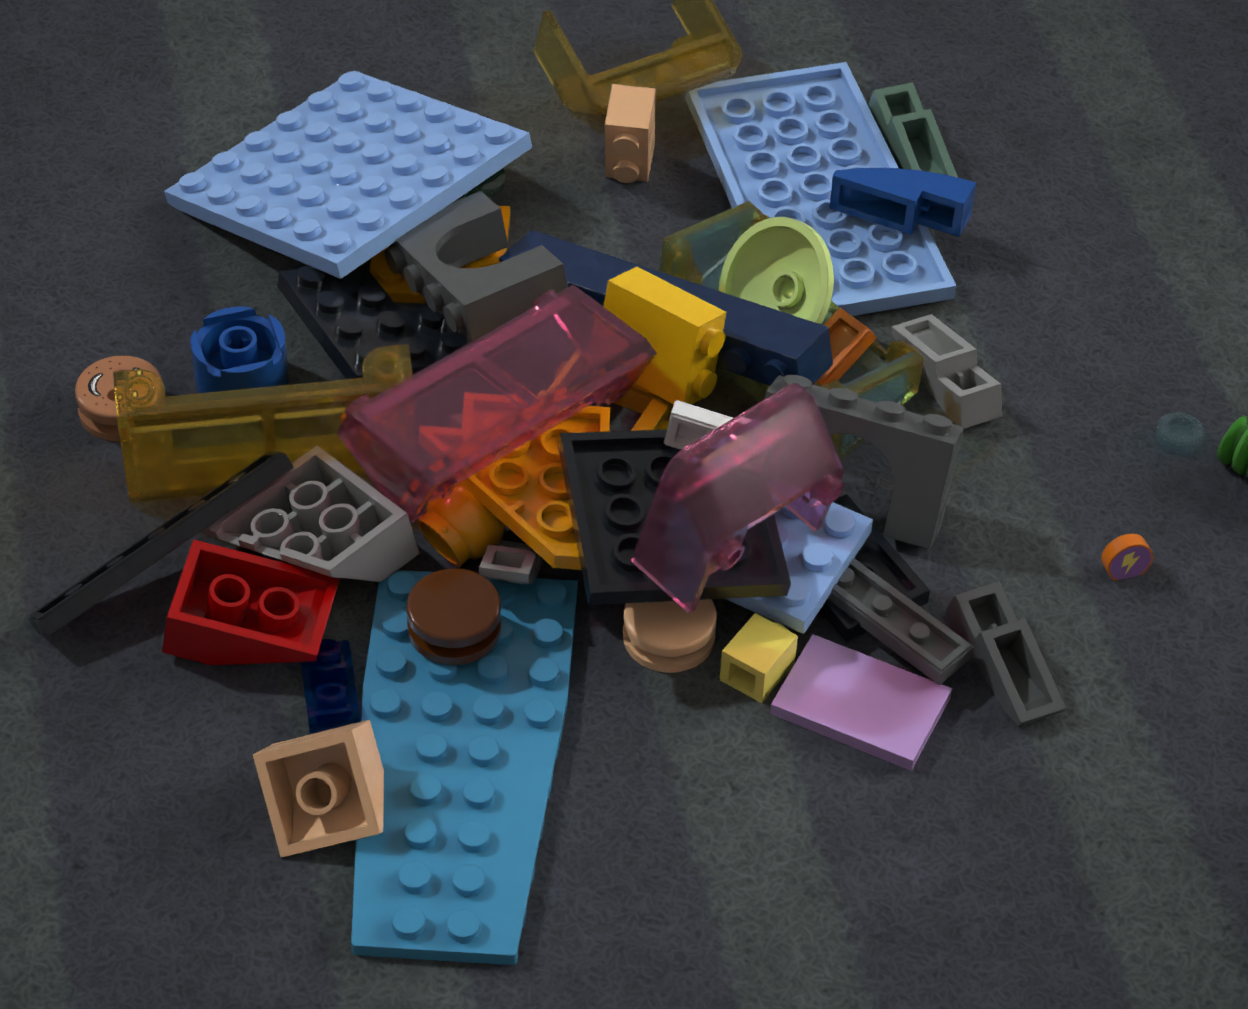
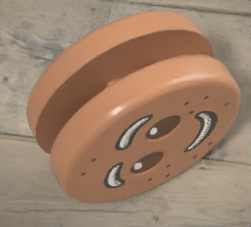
(97, 395)

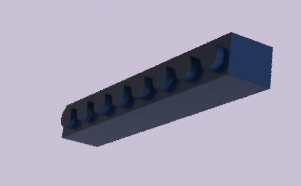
(757, 338)

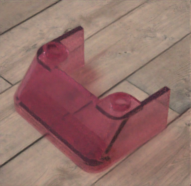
(732, 482)

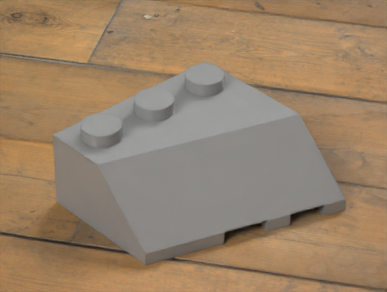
(322, 522)

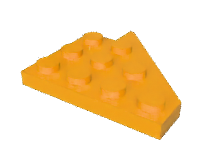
(530, 491)

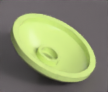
(774, 261)

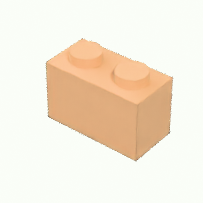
(629, 133)

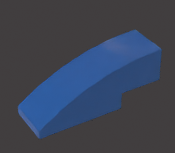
(904, 198)

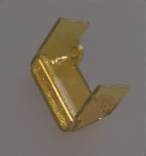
(692, 62)

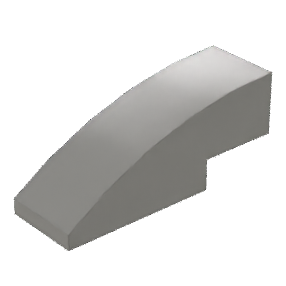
(952, 372)

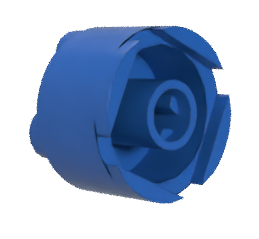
(239, 351)

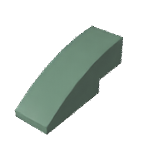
(910, 130)

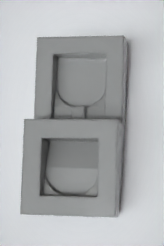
(511, 563)

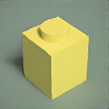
(758, 657)

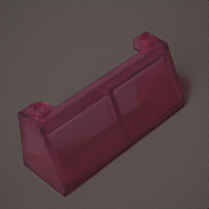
(492, 397)

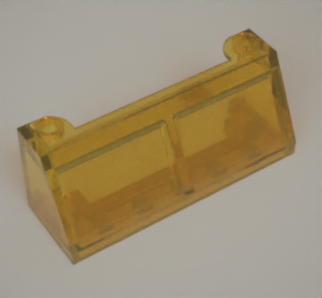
(200, 440)

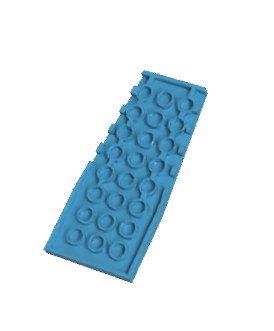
(463, 777)

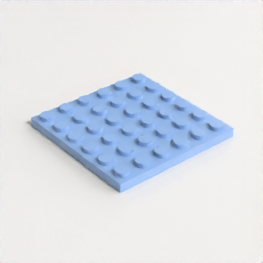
(347, 172)

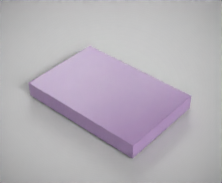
(861, 702)

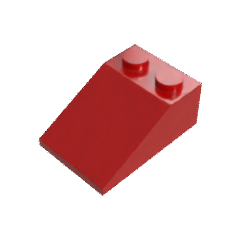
(246, 609)

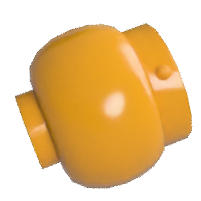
(460, 526)

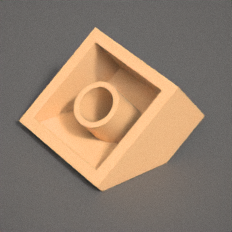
(323, 788)

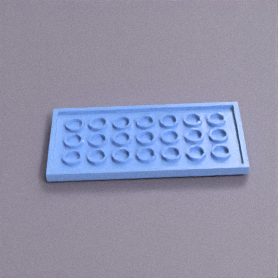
(779, 146)

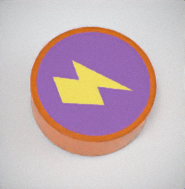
(1127, 557)

